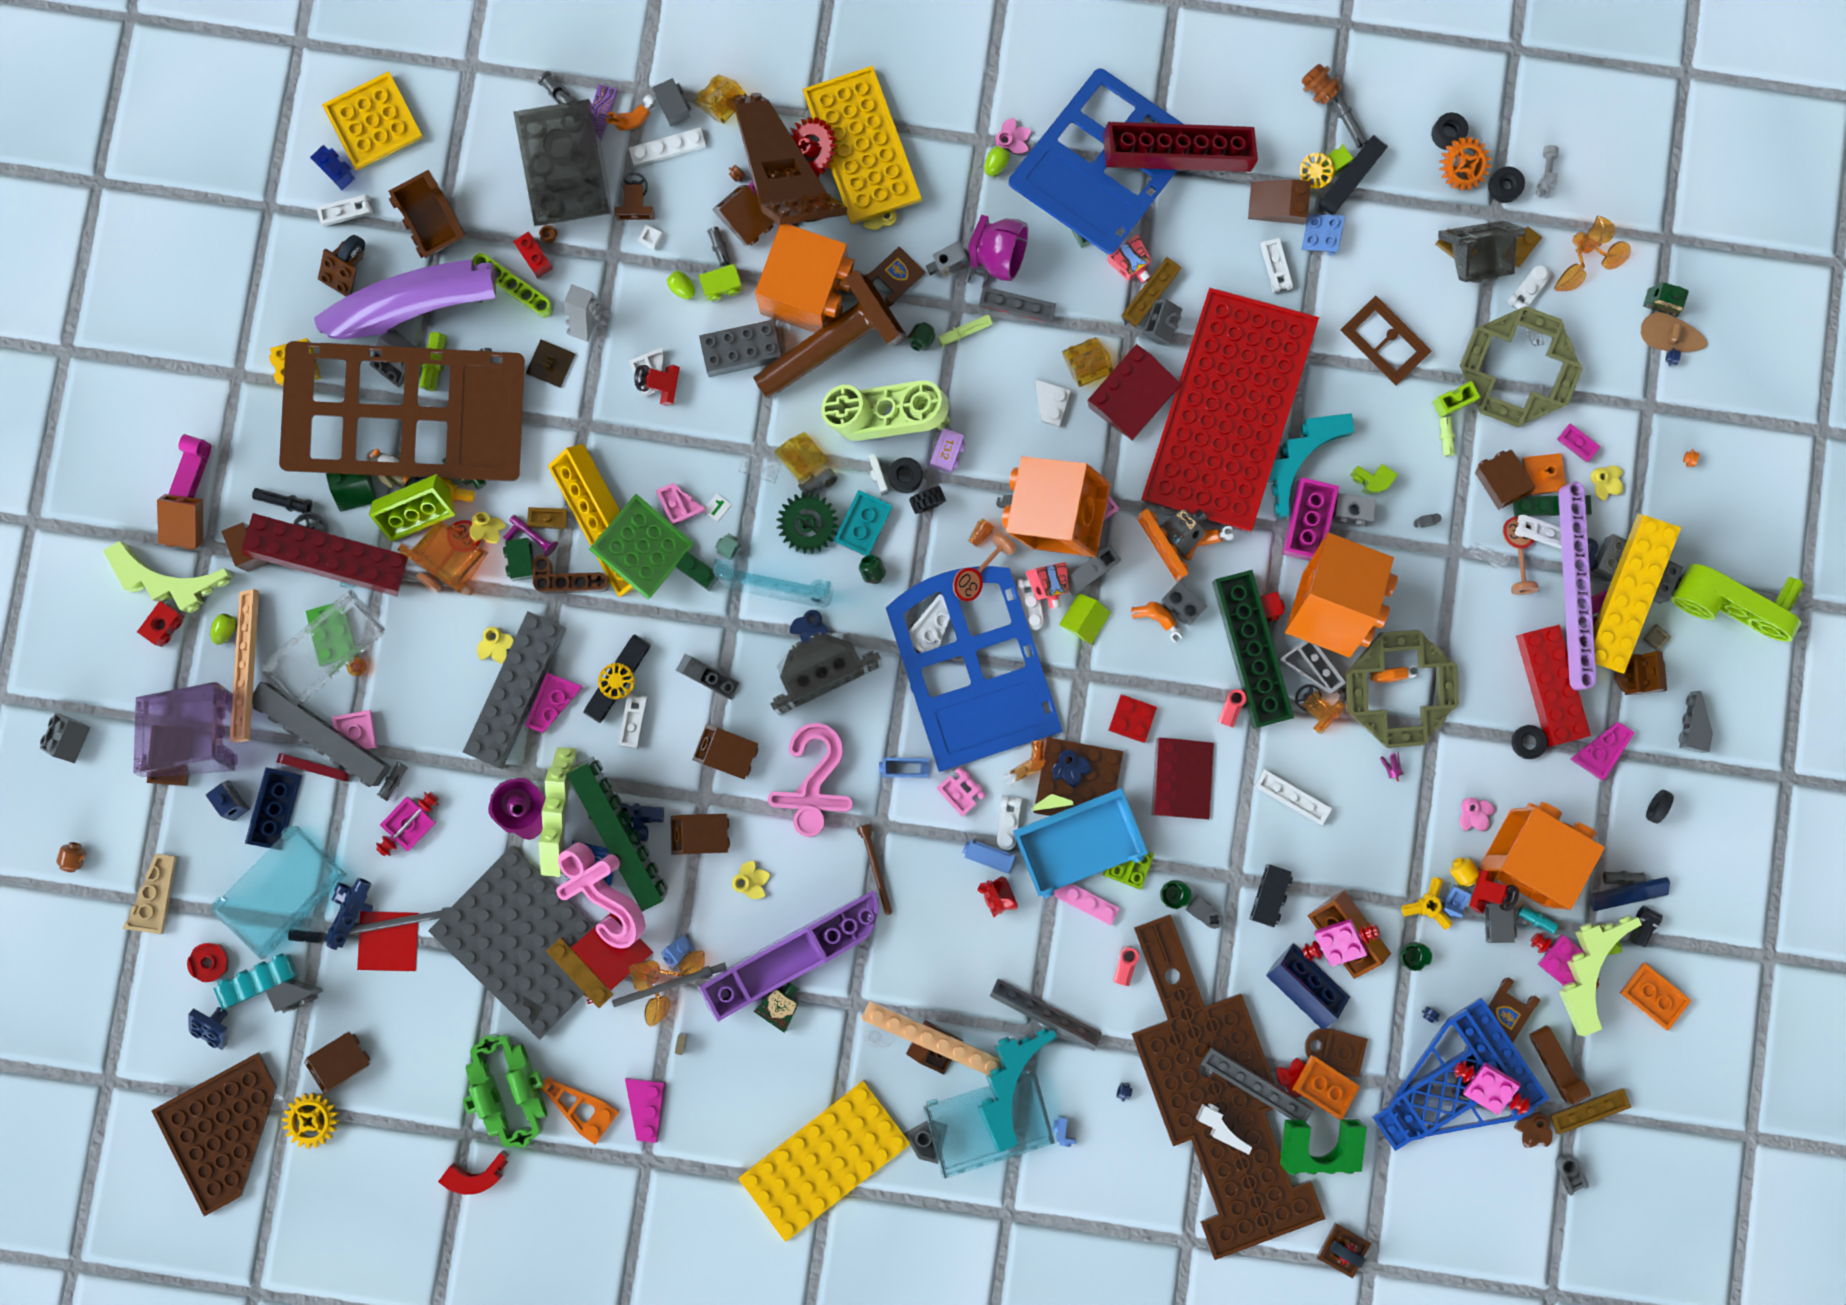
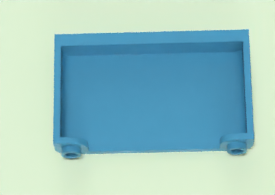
(1080, 842)

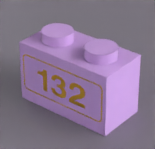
(947, 451)

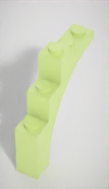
(186, 591)
(554, 811)
(1585, 968)

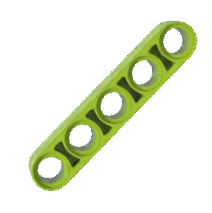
(520, 290)

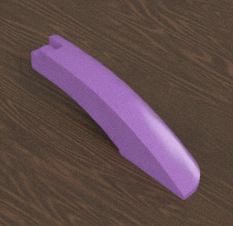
(406, 296)
(790, 956)

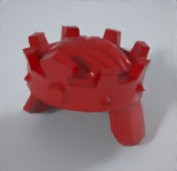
(998, 895)

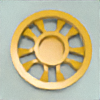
(1317, 170)
(616, 681)

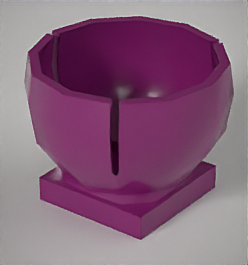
(998, 246)

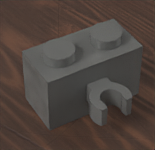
(1162, 321)

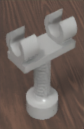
(1550, 153)

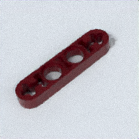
(313, 767)

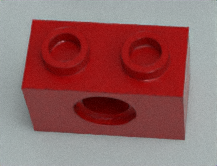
(533, 254)
(151, 626)

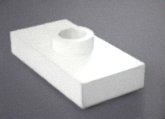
(877, 475)

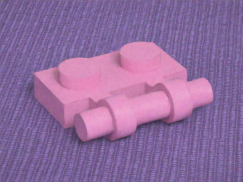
(957, 795)

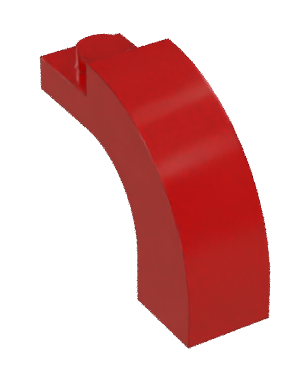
(466, 1183)

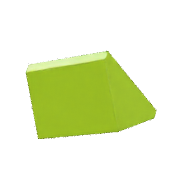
(1085, 618)

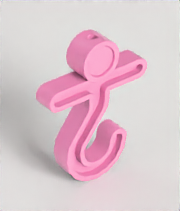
(809, 797)
(587, 876)

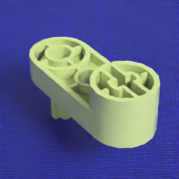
(862, 415)

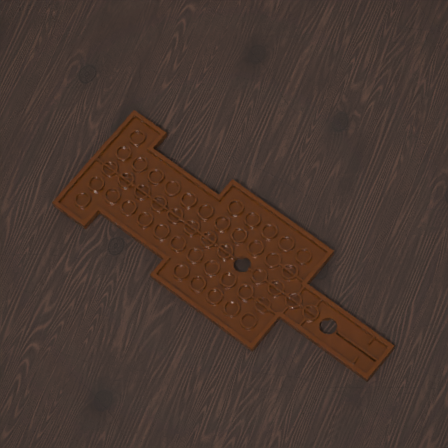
(1247, 1189)

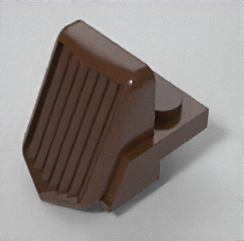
(1643, 674)

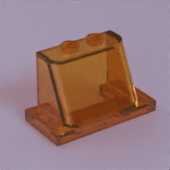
(447, 555)

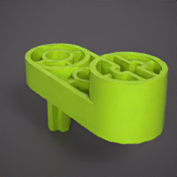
(1707, 591)

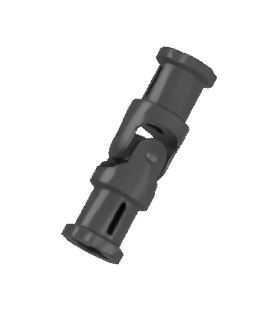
(555, 89)

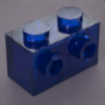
(332, 167)

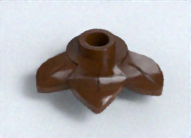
(1535, 1133)

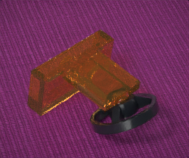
(1319, 707)

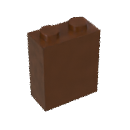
(1504, 479)

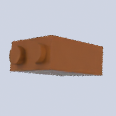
(180, 521)

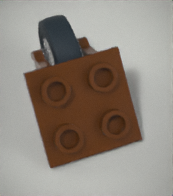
(339, 267)

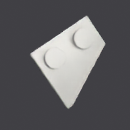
(652, 359)
(1051, 402)

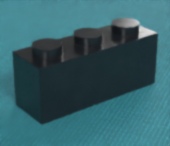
(1271, 895)

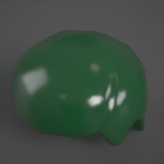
(1175, 894)
(1415, 956)

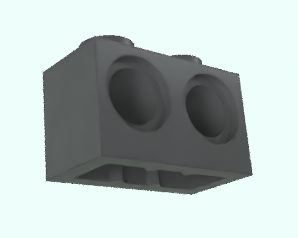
(1187, 599)

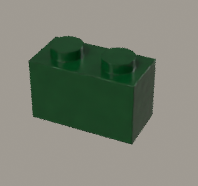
(520, 559)
(697, 571)

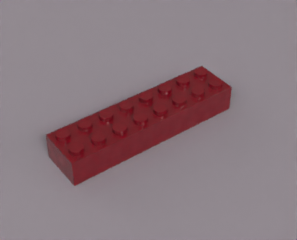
(1180, 146)
(324, 554)

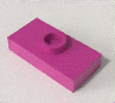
(1578, 442)

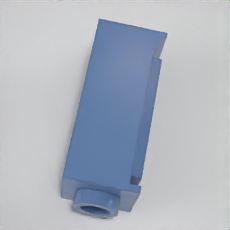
(884, 767)
(988, 856)

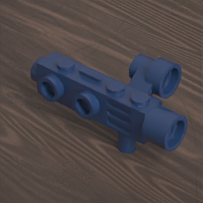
(641, 815)
(352, 902)

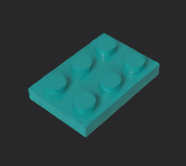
(863, 523)

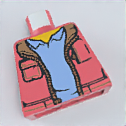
(1131, 260)
(1049, 583)

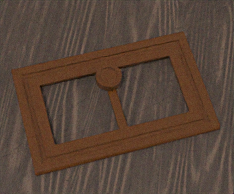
(1398, 326)

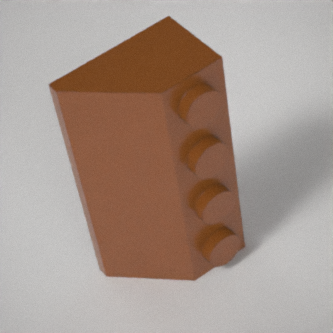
(1342, 908)

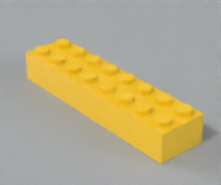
(1632, 591)

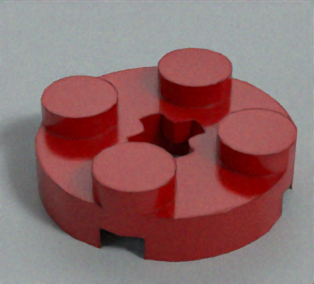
(219, 962)

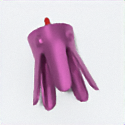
(1396, 769)

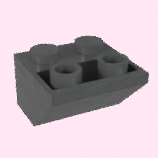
(392, 371)
(64, 737)
(290, 993)

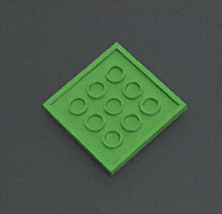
(641, 546)

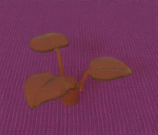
(1599, 233)
(646, 974)

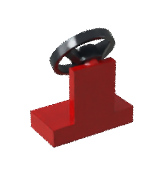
(659, 381)
(1492, 892)

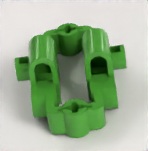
(524, 1084)

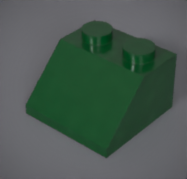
(351, 490)

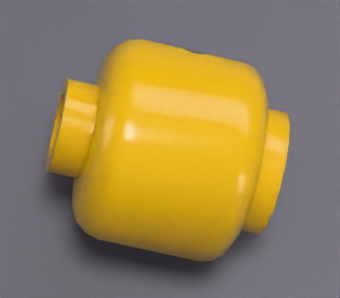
(1464, 871)

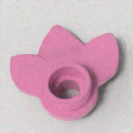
(1015, 135)
(1477, 816)

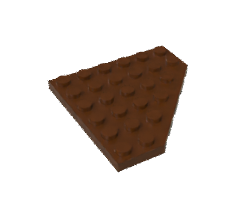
(218, 1130)

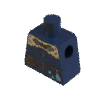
(225, 799)

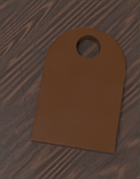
(1338, 1050)

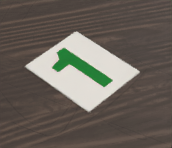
(717, 507)

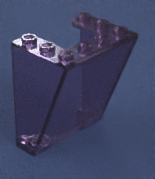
(182, 732)

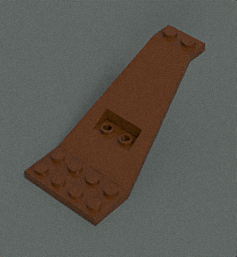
(781, 175)

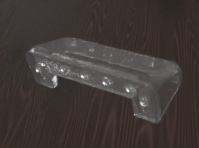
(322, 648)

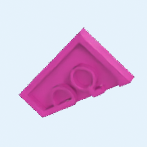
(551, 701)
(1604, 751)
(645, 1105)

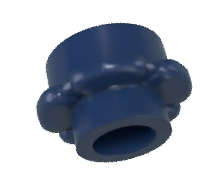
(1673, 357)
(1430, 1014)
(1124, 1091)

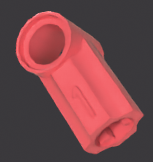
(1230, 709)
(1124, 967)

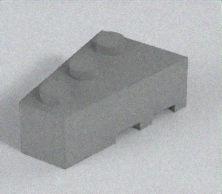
(582, 311)
(1313, 665)

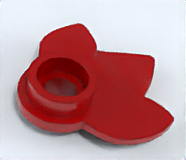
(1289, 1076)

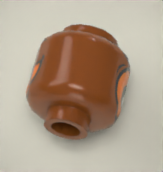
(71, 857)

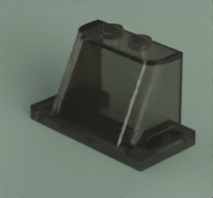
(1495, 249)

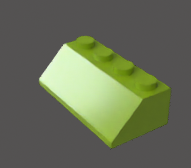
(412, 508)

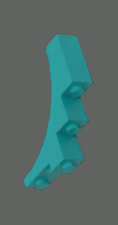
(1316, 433)
(998, 1111)

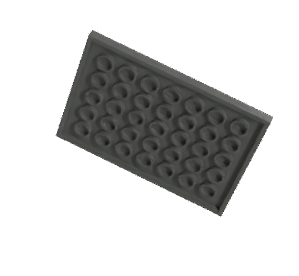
(503, 938)

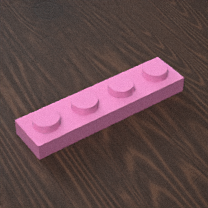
(1087, 902)

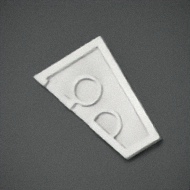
(930, 627)

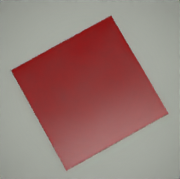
(388, 947)
(609, 962)

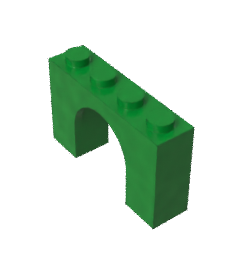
(1345, 1156)

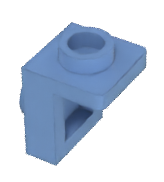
(1456, 901)
(676, 951)
(1060, 1128)

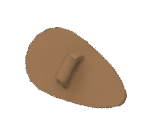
(1668, 332)

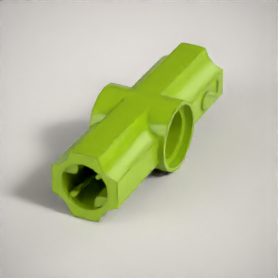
(430, 372)

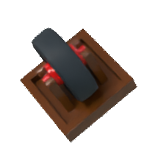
(1344, 1250)

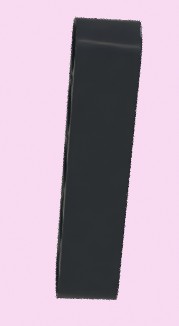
(1353, 175)
(631, 657)

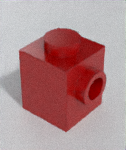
(1272, 606)

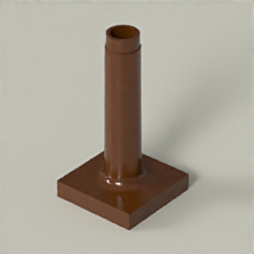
(866, 315)

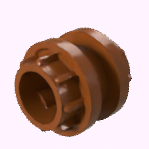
(1321, 84)

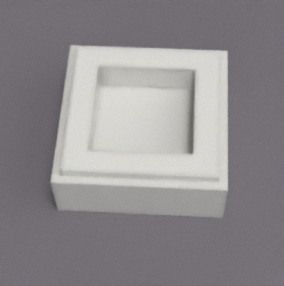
(650, 237)

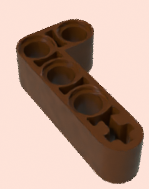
(571, 578)
(1557, 1065)

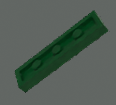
(1543, 506)

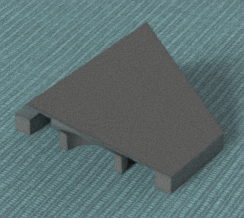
(922, 1143)

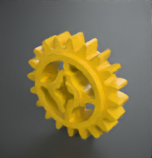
(317, 1124)

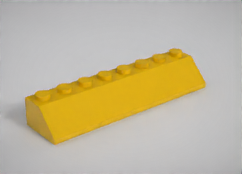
(588, 500)

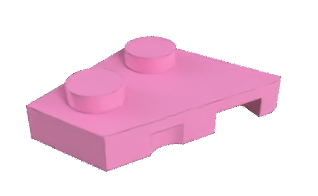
(677, 504)

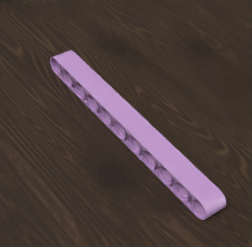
(1577, 586)

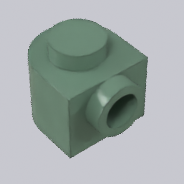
(727, 546)

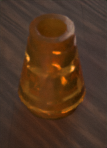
(981, 532)

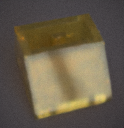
(715, 95)
(1088, 361)
(801, 456)

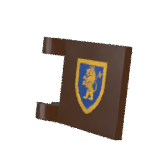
(897, 273)
(1509, 1011)

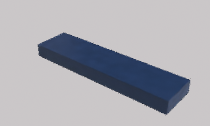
(1630, 894)

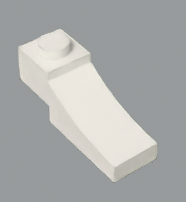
(1210, 1116)

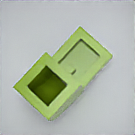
(1375, 483)

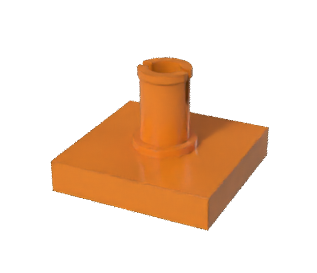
(1545, 472)

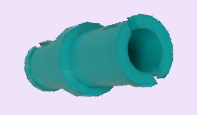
(1537, 919)

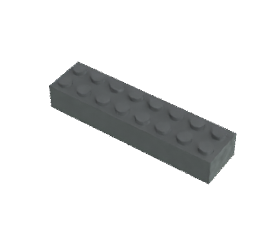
(514, 690)

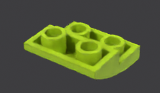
(1130, 872)

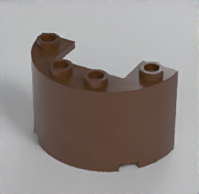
(426, 214)

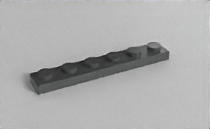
(1045, 1014)
(1256, 1085)

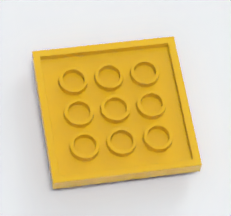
(372, 121)

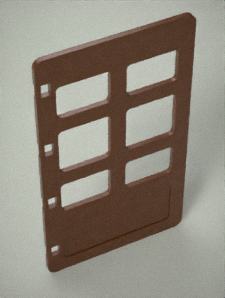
(480, 412)

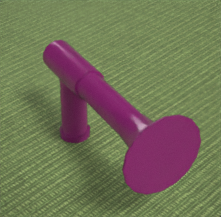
(548, 547)

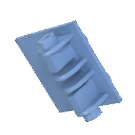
(1323, 233)

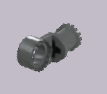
(824, 479)

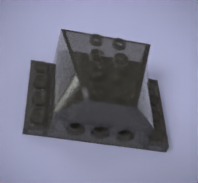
(819, 668)

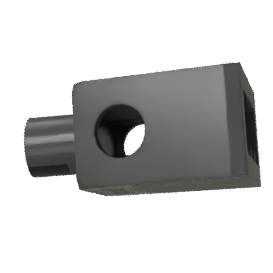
(955, 257)
(1185, 530)

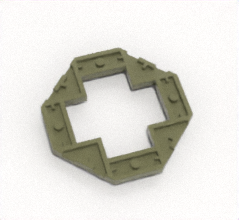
(1504, 329)
(1373, 661)

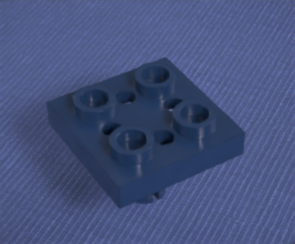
(209, 1027)

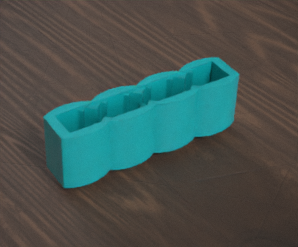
(256, 981)

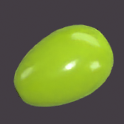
(996, 161)
(681, 285)
(222, 628)

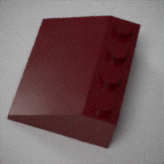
(1133, 392)
(1182, 778)

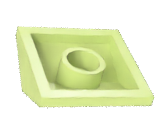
(1051, 801)

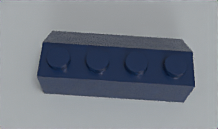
(1308, 987)

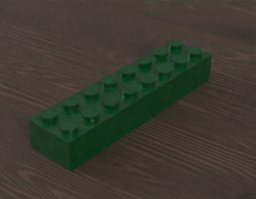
(1252, 649)
(617, 833)

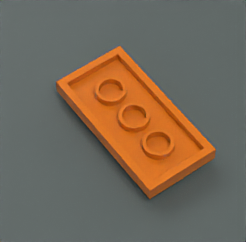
(1167, 551)

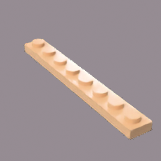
(244, 666)
(930, 1038)

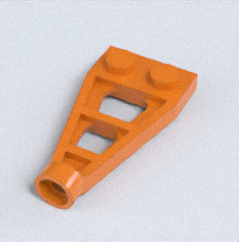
(599, 1121)

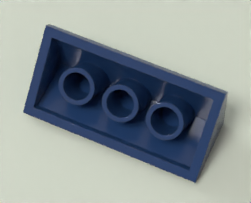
(273, 807)

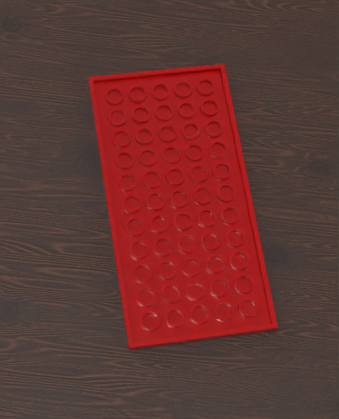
(1230, 409)

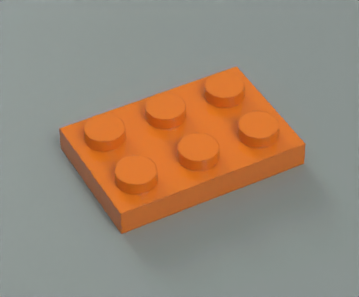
(1655, 996)
(1326, 1087)

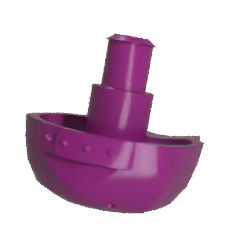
(518, 807)

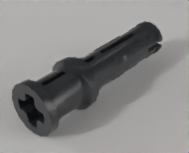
(290, 502)

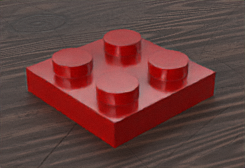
(1132, 718)

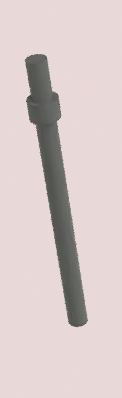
(399, 921)
(706, 972)

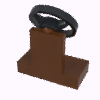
(633, 201)

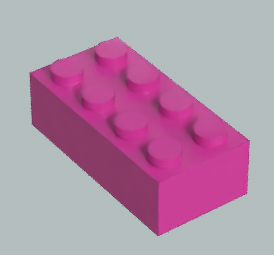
(1309, 518)

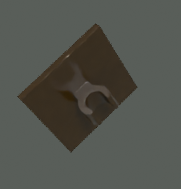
(550, 363)

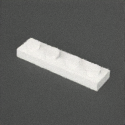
(667, 147)
(1293, 797)

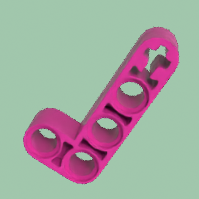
(191, 466)

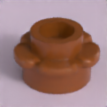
(736, 173)
(543, 234)

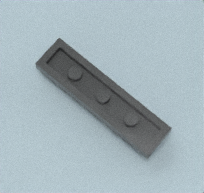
(1017, 304)

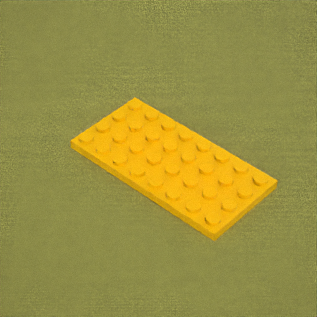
(870, 157)
(824, 1161)

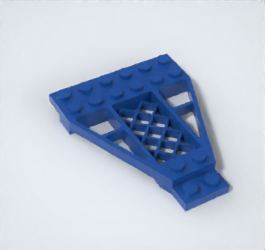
(1487, 1044)

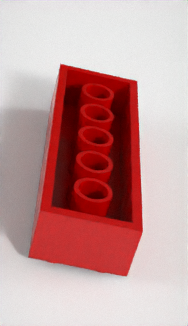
(1548, 677)

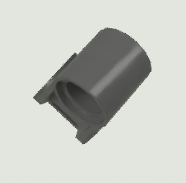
(1203, 910)
(1572, 1178)

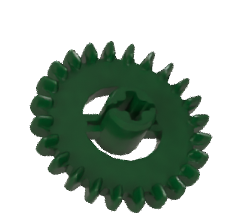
(791, 512)

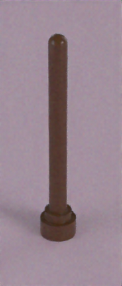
(865, 833)

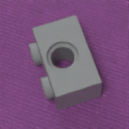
(1364, 506)

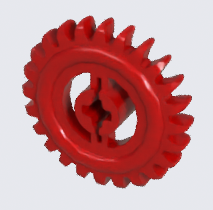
(811, 148)

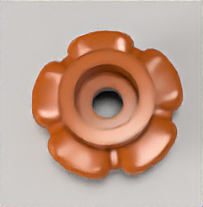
(1691, 458)

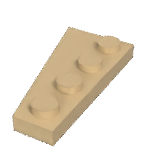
(153, 898)

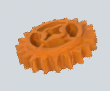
(1473, 175)

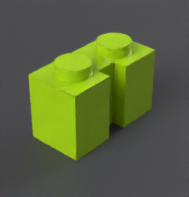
(720, 282)
(1456, 400)

